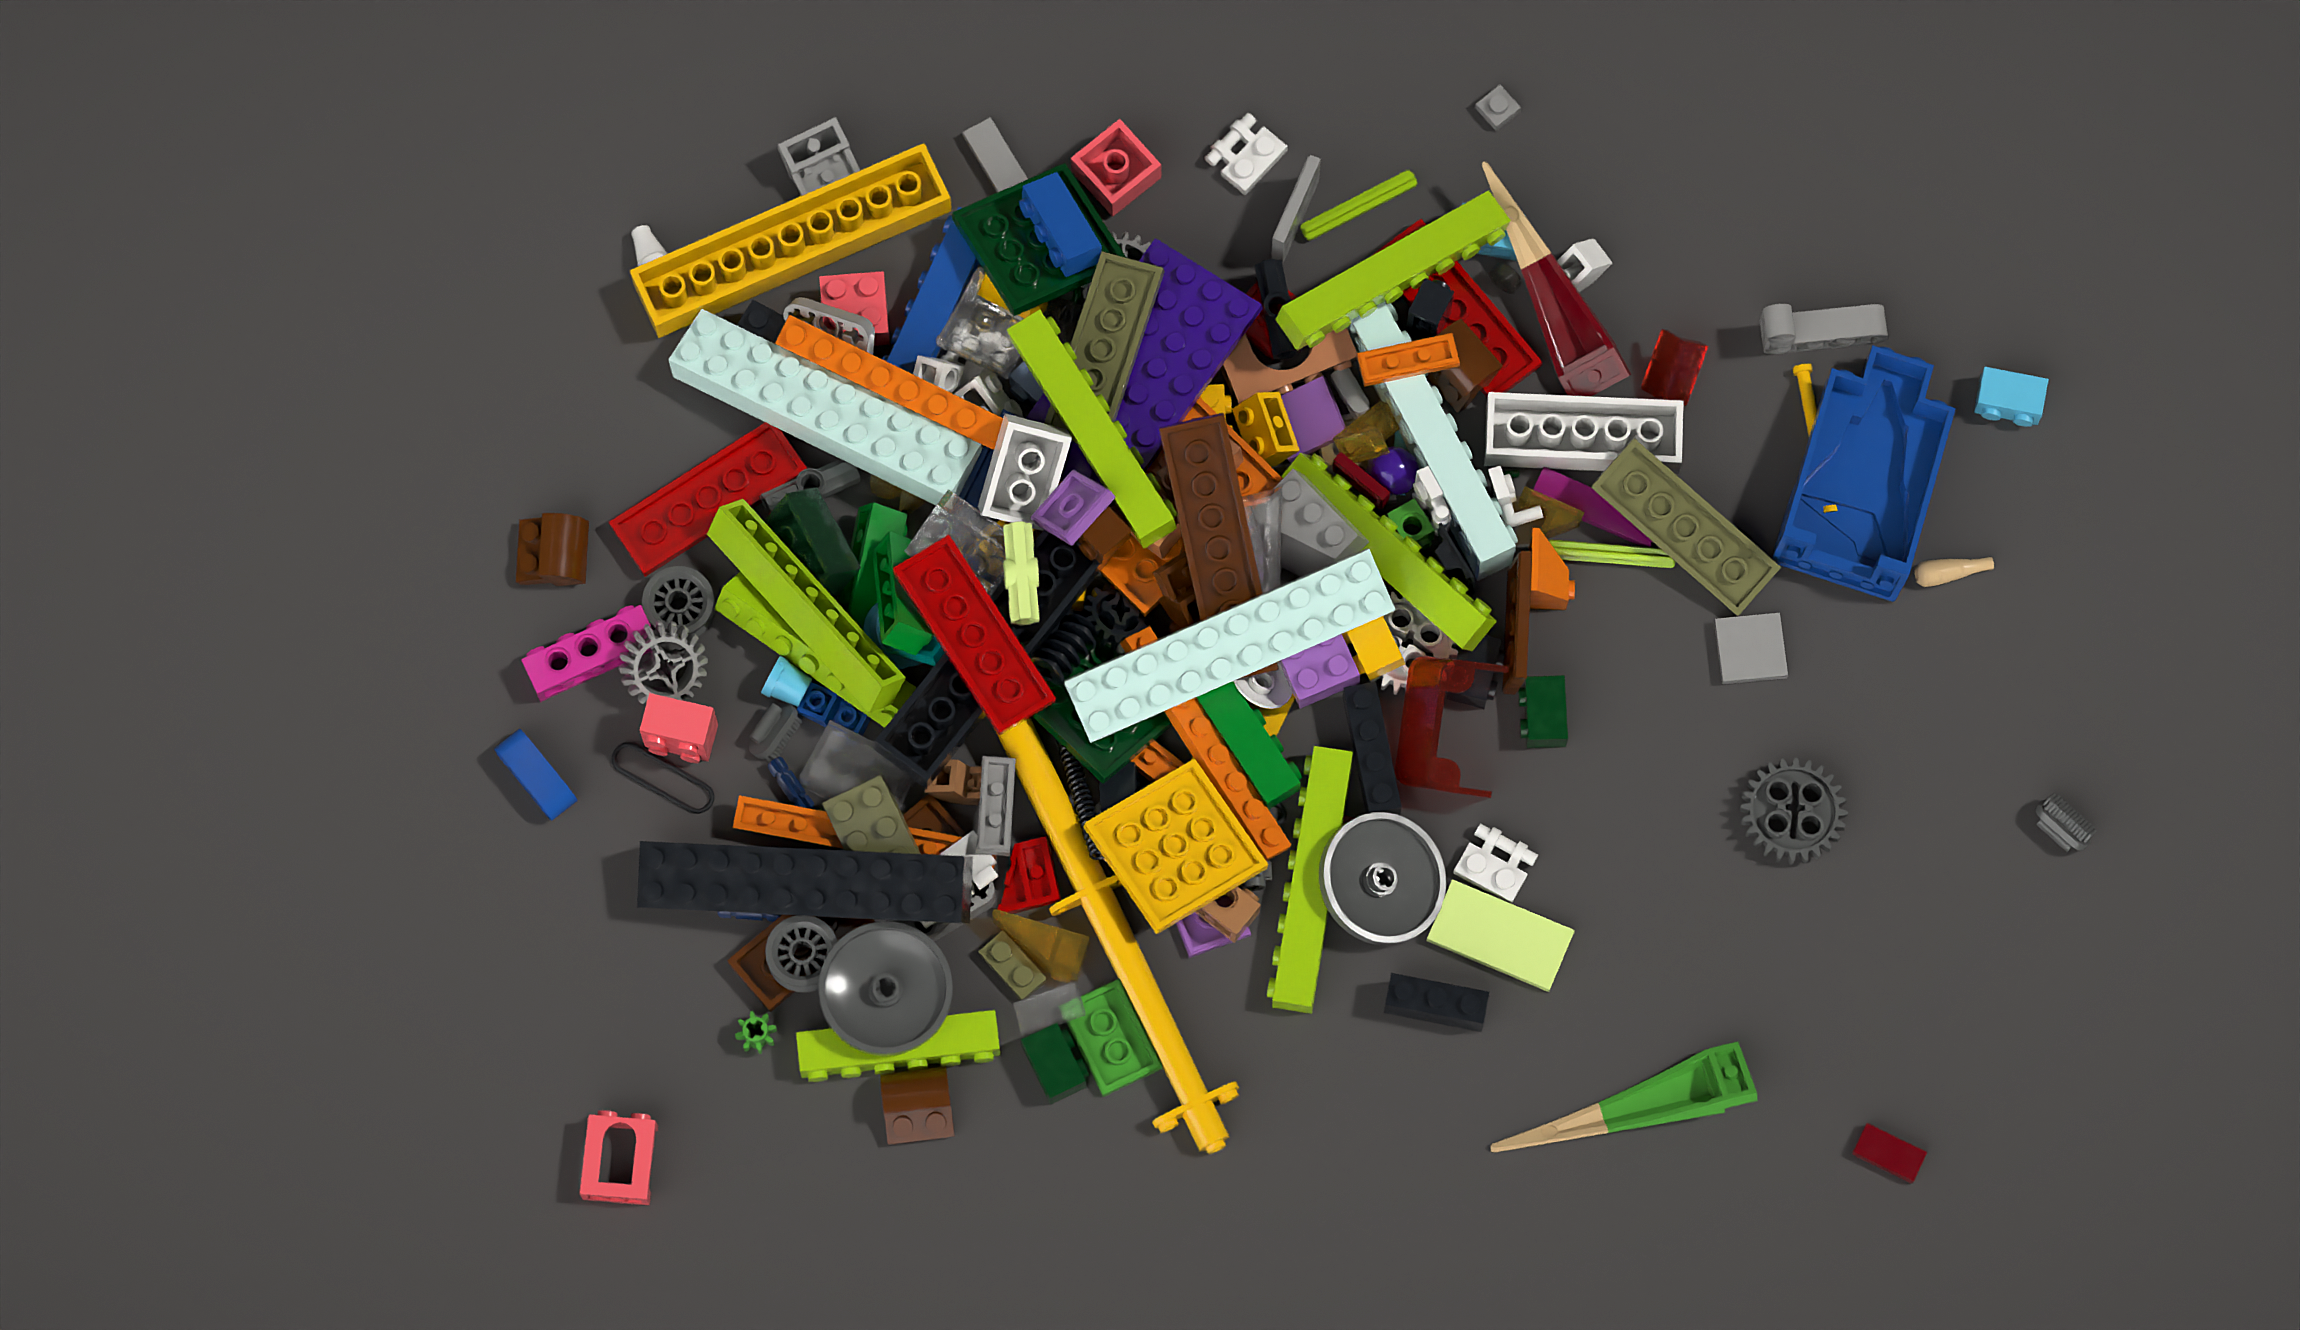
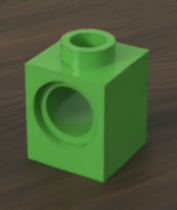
(1412, 514)

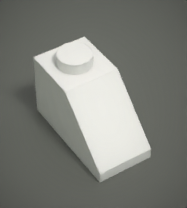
(1584, 263)

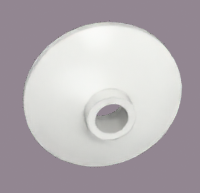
(1266, 689)

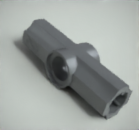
(828, 479)

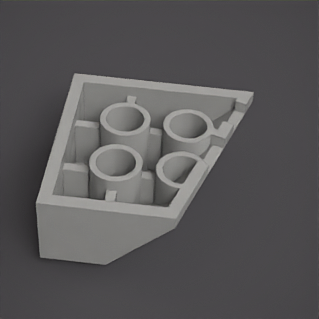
(1313, 528)

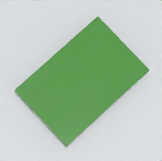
(1113, 1039)

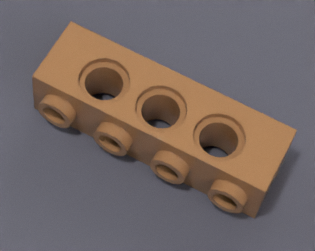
(1234, 919)

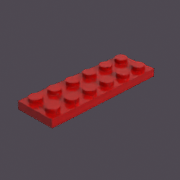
(1484, 320)
(685, 508)
(974, 635)

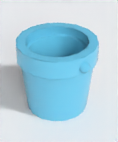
(786, 682)

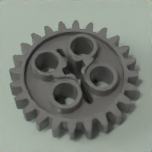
(1822, 813)

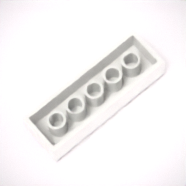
(1578, 430)

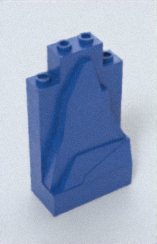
(1877, 461)

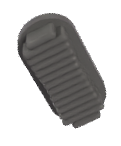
(774, 731)
(2064, 823)

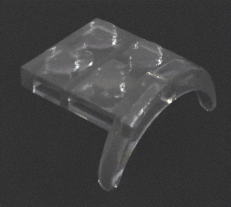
(980, 332)

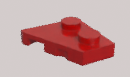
(1031, 877)

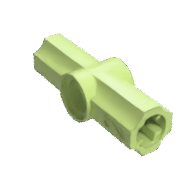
(1021, 573)

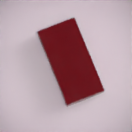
(1361, 480)
(1889, 1153)

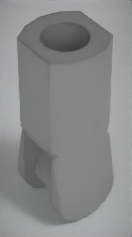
(1350, 392)

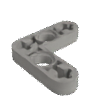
(843, 320)

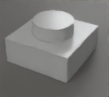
(1498, 107)

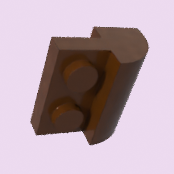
(1475, 371)
(552, 550)
(1177, 591)
(917, 1105)

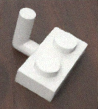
(1505, 495)

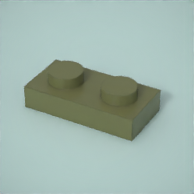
(1012, 966)

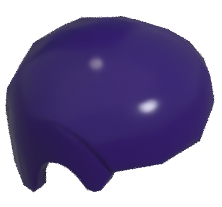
(1395, 470)

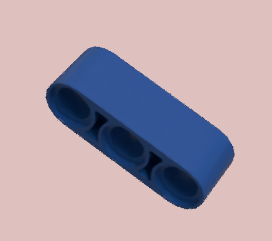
(535, 774)

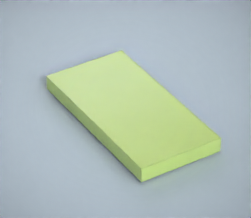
(1500, 935)

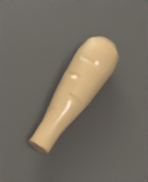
(1942, 571)

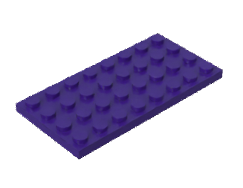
(1183, 347)

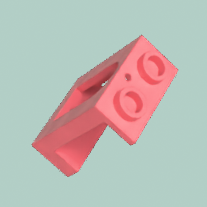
(639, 1189)

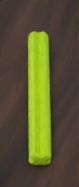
(1358, 205)
(1612, 554)

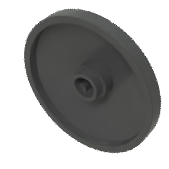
(1382, 878)
(885, 988)

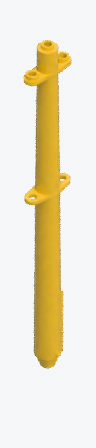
(1105, 914)

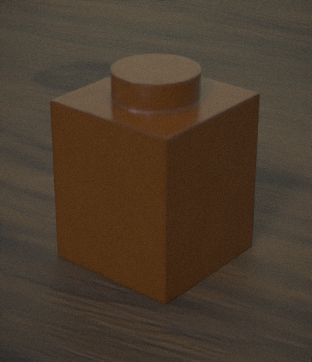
(1104, 536)

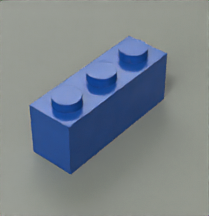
(1060, 224)

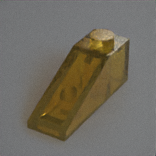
(1049, 946)

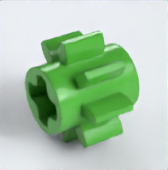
(757, 1041)

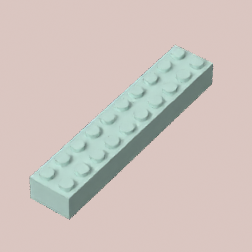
(823, 408)
(1433, 442)
(1229, 645)

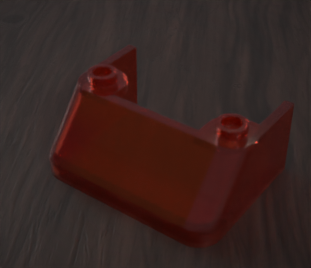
(1421, 723)

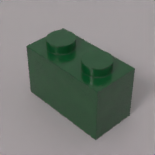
(1544, 711)
(1054, 1062)

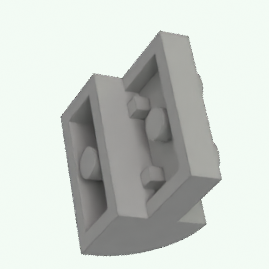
(818, 157)

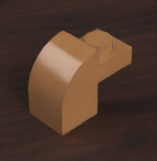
(957, 784)

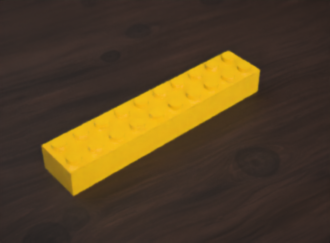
(791, 240)

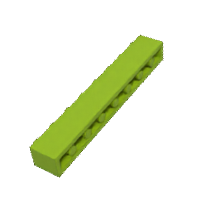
(1392, 271)
(1092, 428)
(1400, 561)
(806, 605)
(753, 613)
(1306, 913)

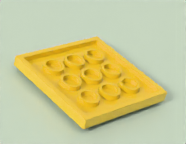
(1175, 846)

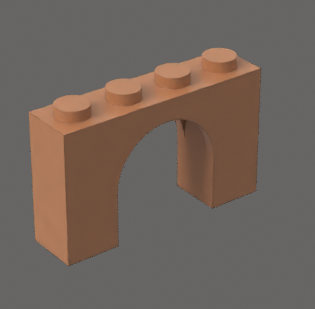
(1247, 375)

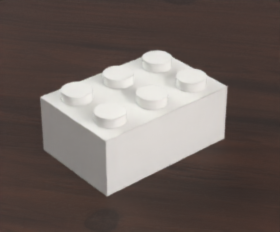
(1023, 469)

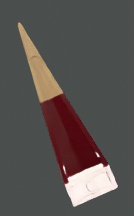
(1576, 339)

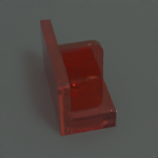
(1673, 367)

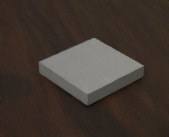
(1751, 648)

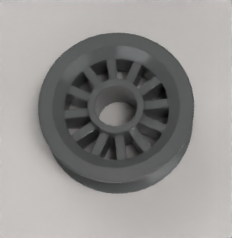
(691, 578)
(782, 932)

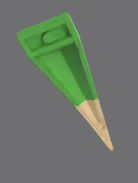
(1689, 1090)

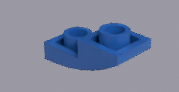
(824, 705)

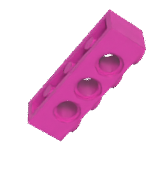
(582, 668)

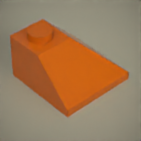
(1549, 575)

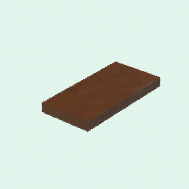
(1517, 622)

